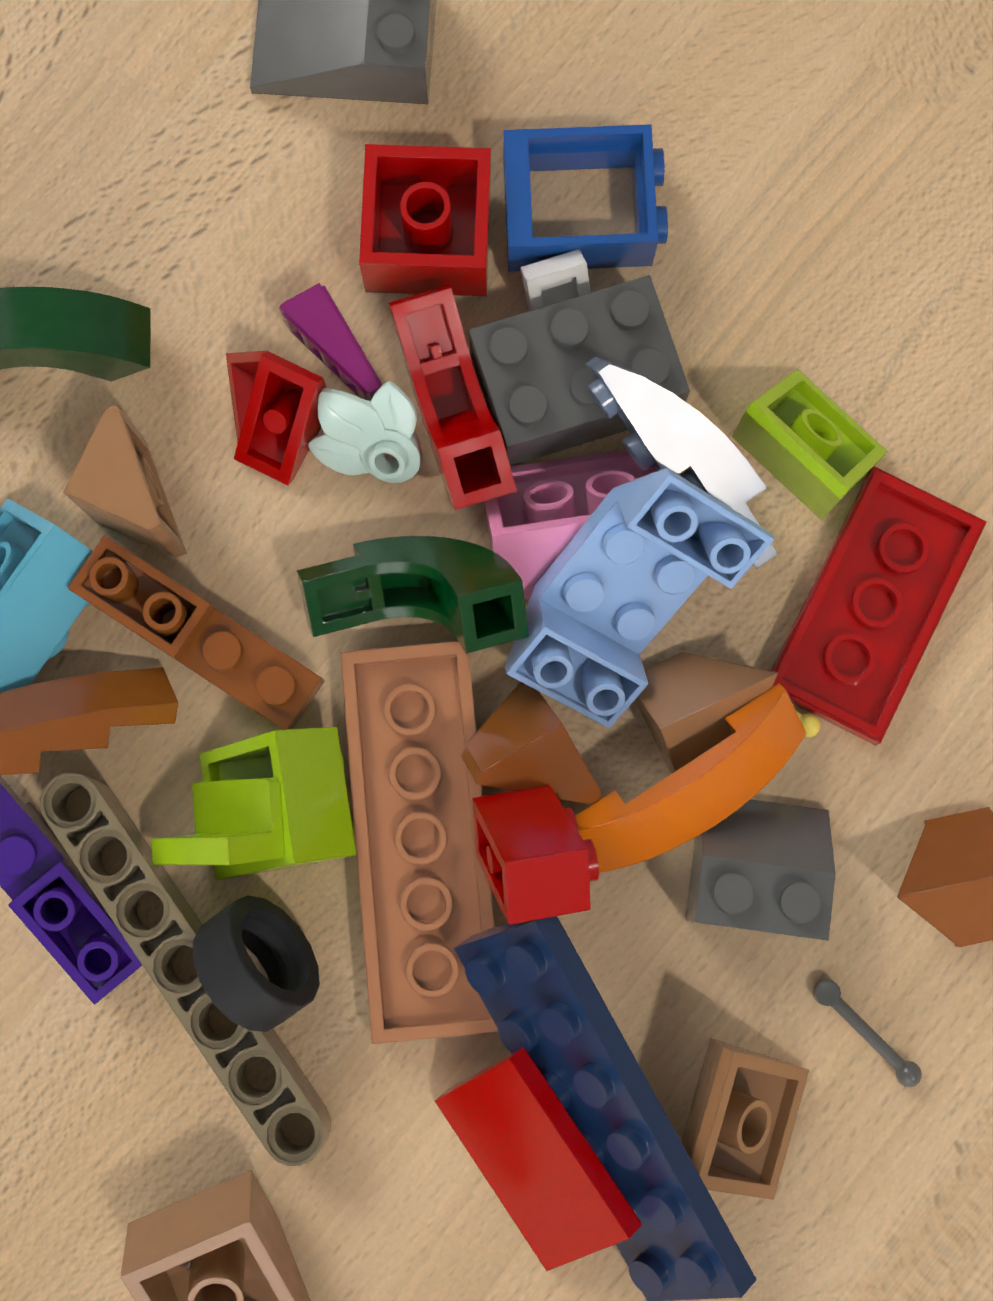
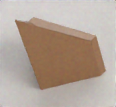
(692, 698)

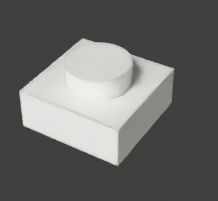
(555, 279)

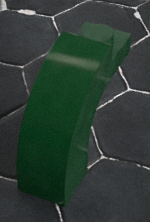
(73, 331)
(423, 578)

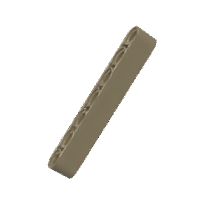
(155, 950)

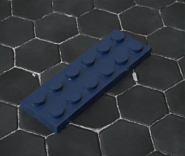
(554, 1011)

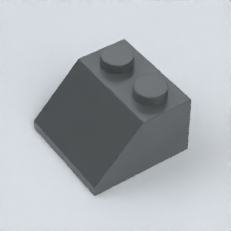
(765, 871)

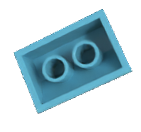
(34, 598)

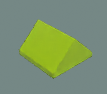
(807, 442)

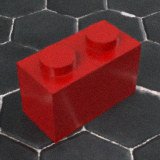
(533, 854)

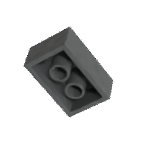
(538, 373)

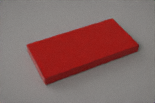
(875, 605)

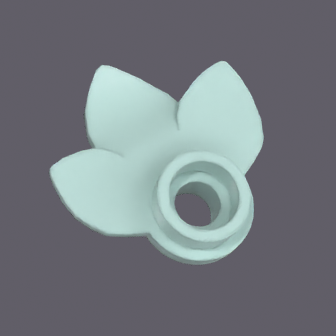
(362, 432)

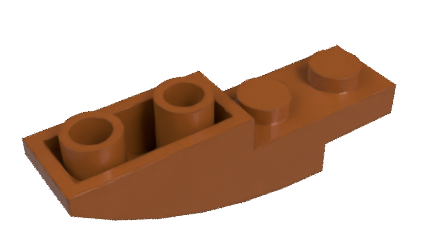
(196, 634)

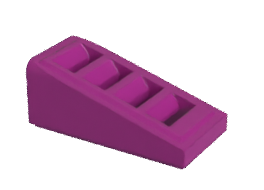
(323, 330)

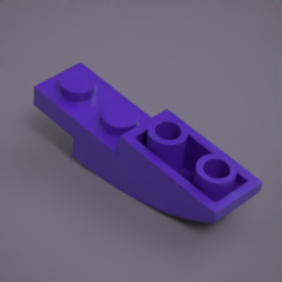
(58, 901)

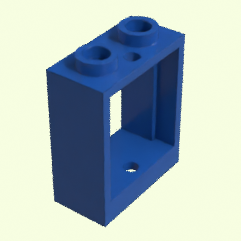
(577, 150)

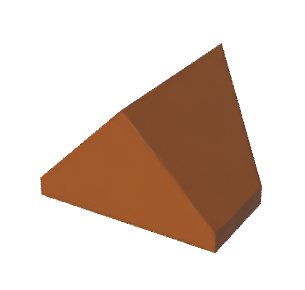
(529, 748)
(953, 876)

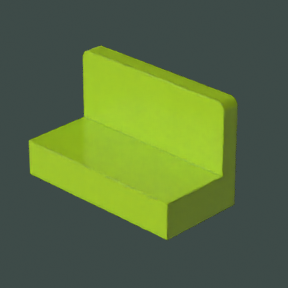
(232, 825)

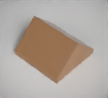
(121, 485)
(742, 1119)

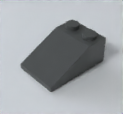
(344, 49)

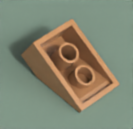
(212, 1249)

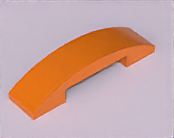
(700, 792)

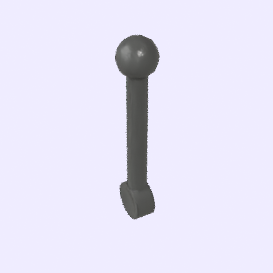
(828, 994)

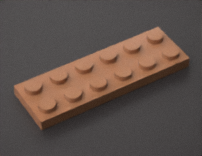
(416, 837)

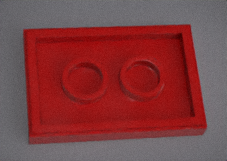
(538, 1161)

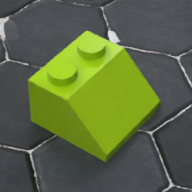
(312, 793)

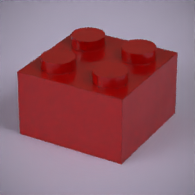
(425, 219)

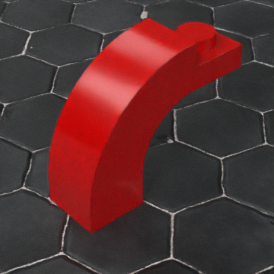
(450, 398)

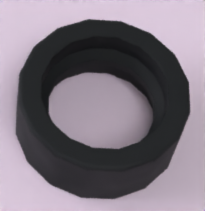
(232, 977)

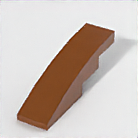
(79, 713)

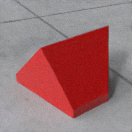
(273, 412)

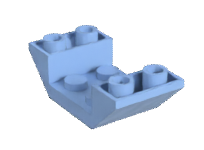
(622, 585)

